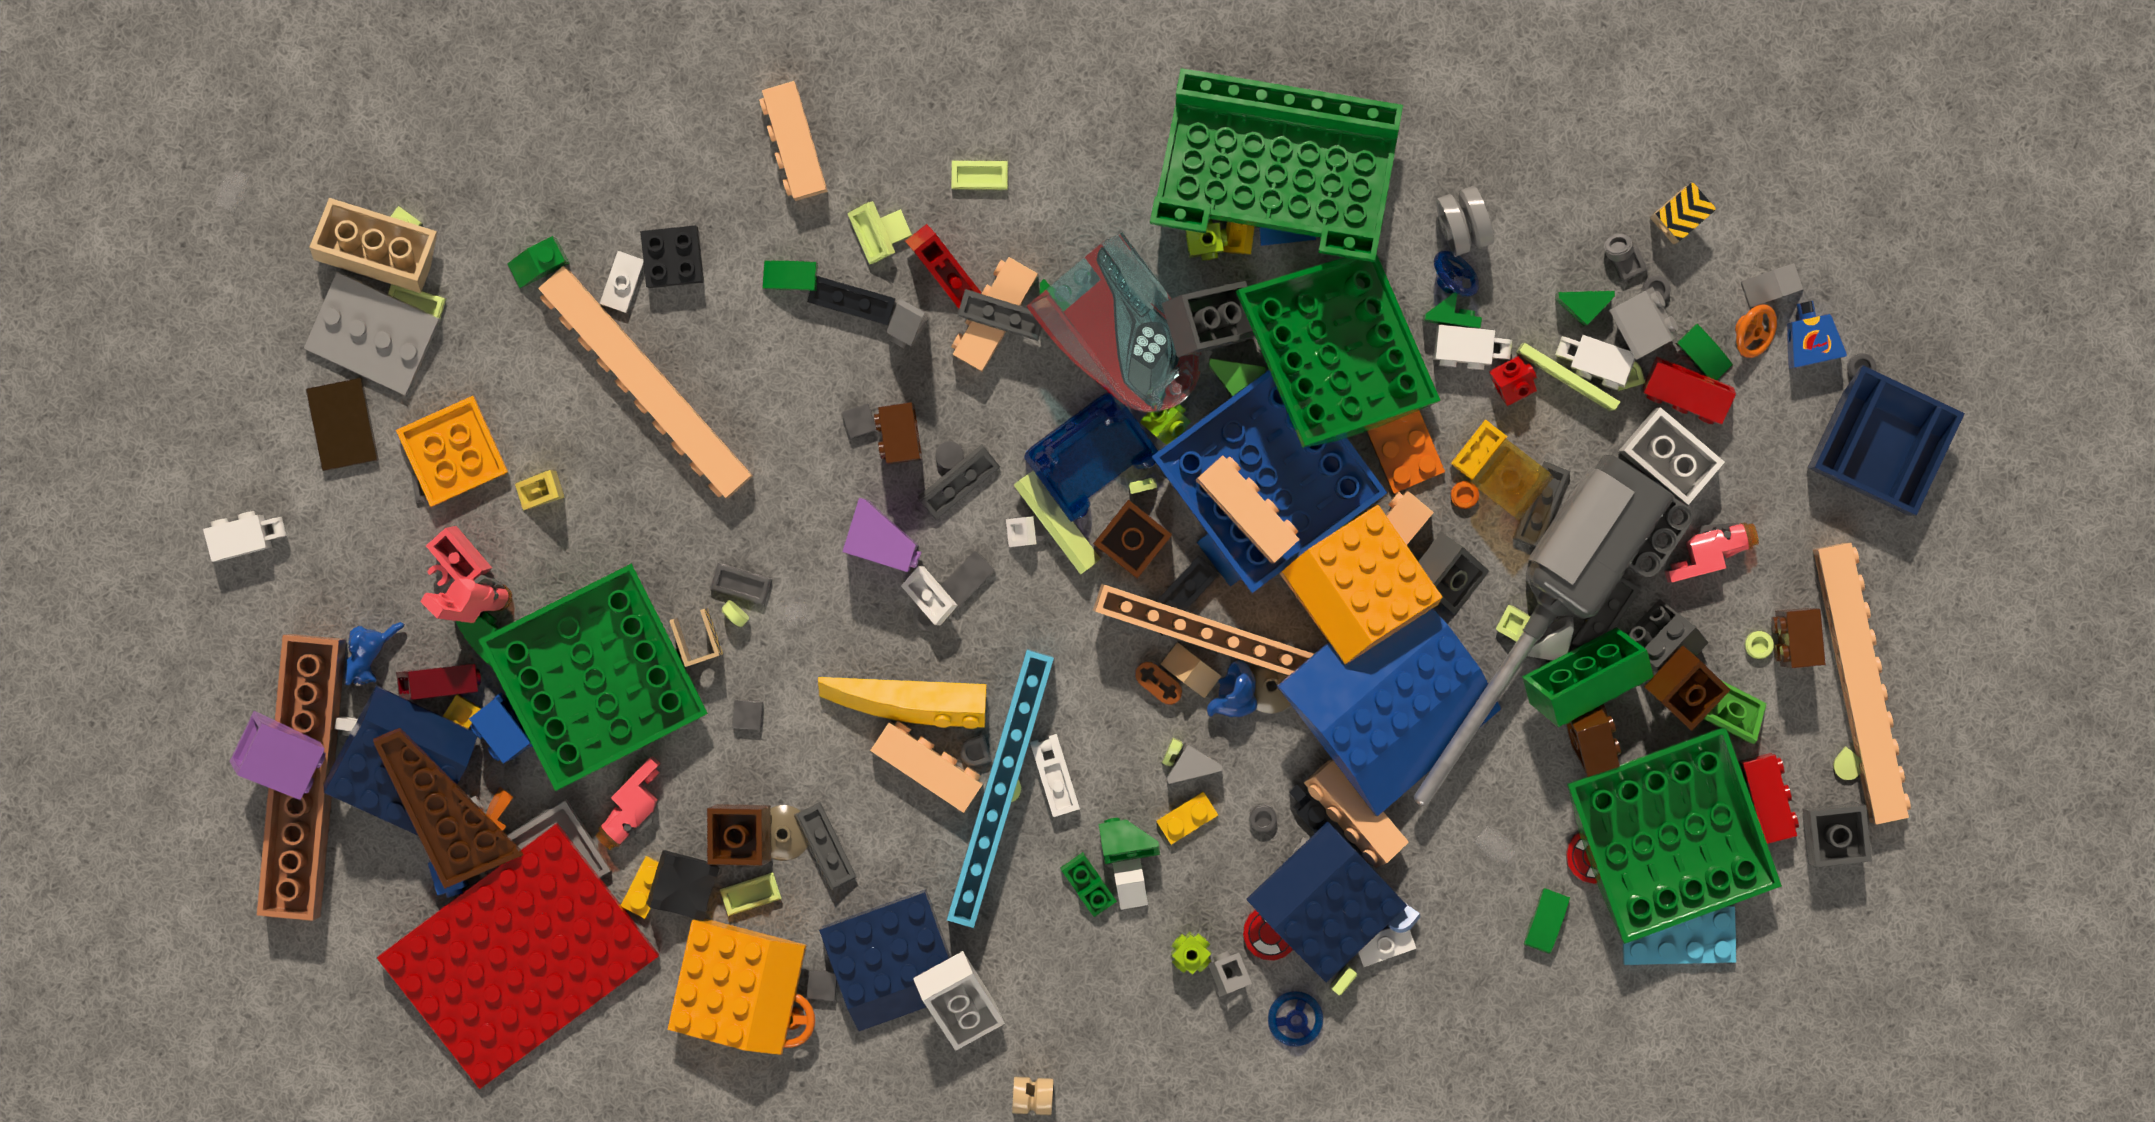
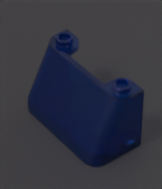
(1089, 453)

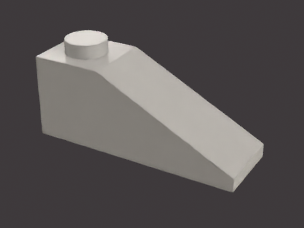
(906, 324)

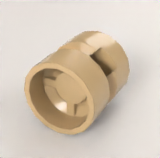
(1042, 1100)

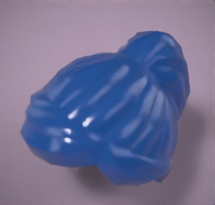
(1235, 692)

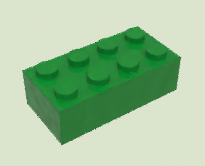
(1588, 677)

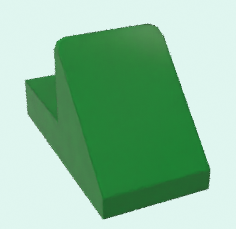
(1444, 314)

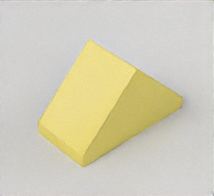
(539, 489)

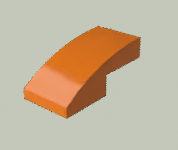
(498, 805)

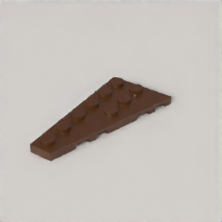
(448, 822)

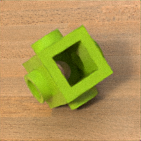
(1210, 251)
(1166, 424)
(1191, 942)

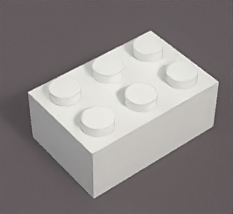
(1671, 456)
(958, 1000)

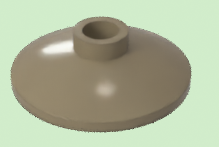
(1267, 700)
(795, 844)

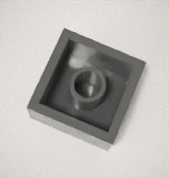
(1837, 835)

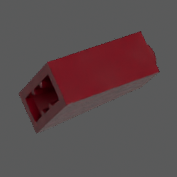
(438, 681)

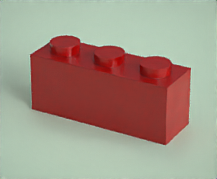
(1688, 391)
(1770, 796)

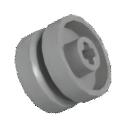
(1464, 221)

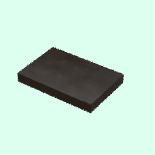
(342, 424)

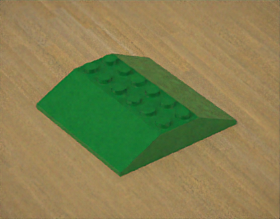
(1338, 349)
(593, 677)
(1673, 835)

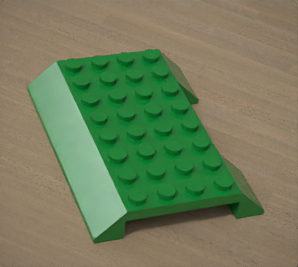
(1278, 161)

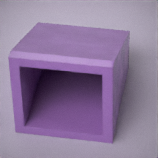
(879, 539)
(277, 756)

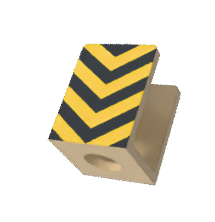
(1683, 213)
(682, 644)

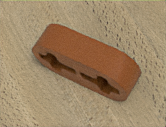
(1154, 688)

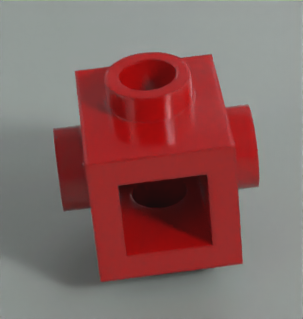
(1513, 380)

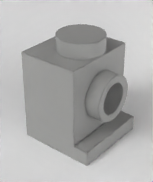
(1238, 978)

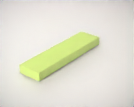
(1567, 377)
(1057, 523)

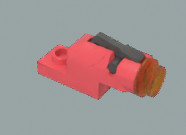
(1711, 546)
(468, 598)
(634, 808)

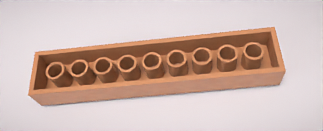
(294, 827)

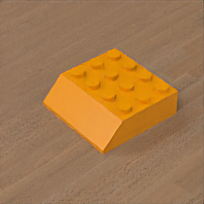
(1362, 584)
(737, 987)

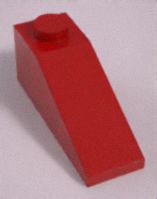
(941, 264)

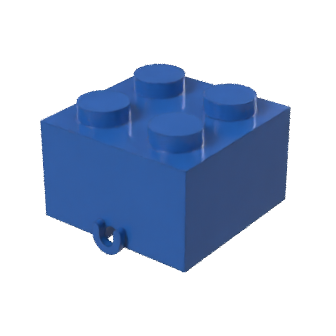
(500, 729)

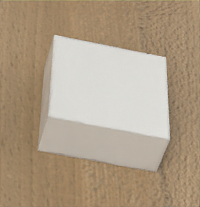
(1021, 531)

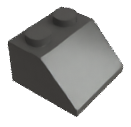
(1452, 571)

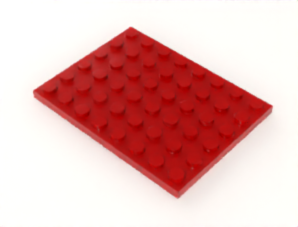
(518, 956)

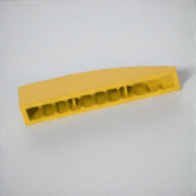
(910, 701)

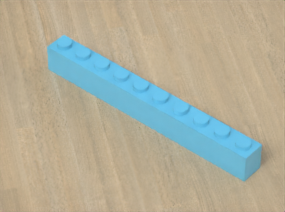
(1000, 788)

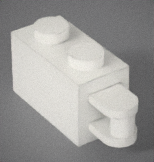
(1468, 346)
(1598, 361)
(241, 536)

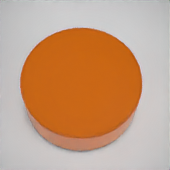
(1464, 495)

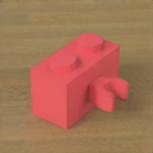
(456, 556)

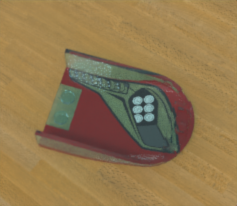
(1115, 329)

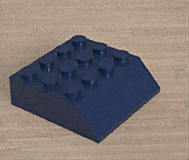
(1886, 441)
(359, 773)
(1326, 902)
(880, 955)

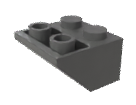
(1664, 633)

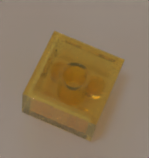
(1512, 479)

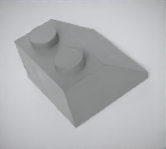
(1645, 322)

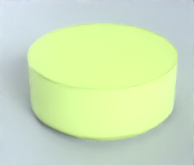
(735, 614)
(1759, 645)

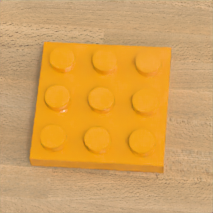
(452, 451)

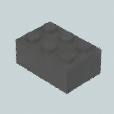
(1207, 319)

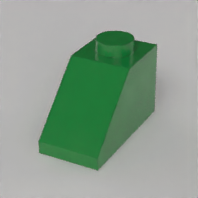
(538, 261)
(1125, 841)

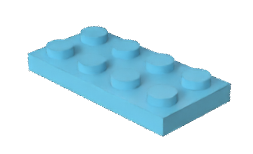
(1699, 940)

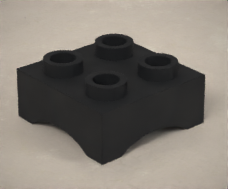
(672, 256)
(682, 885)

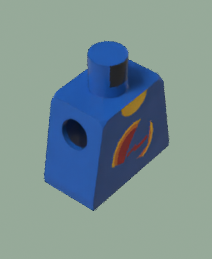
(1812, 338)

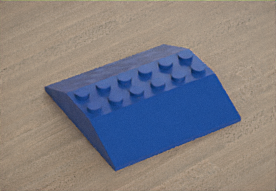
(1311, 485)
(1389, 707)

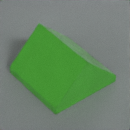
(1738, 714)

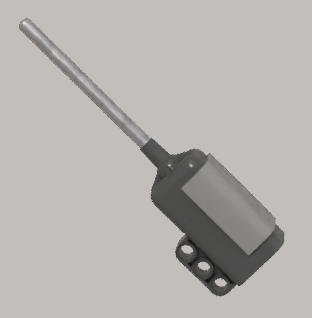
(1573, 570)

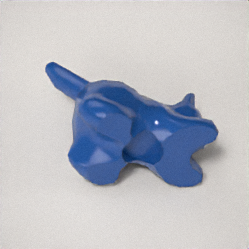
(365, 646)

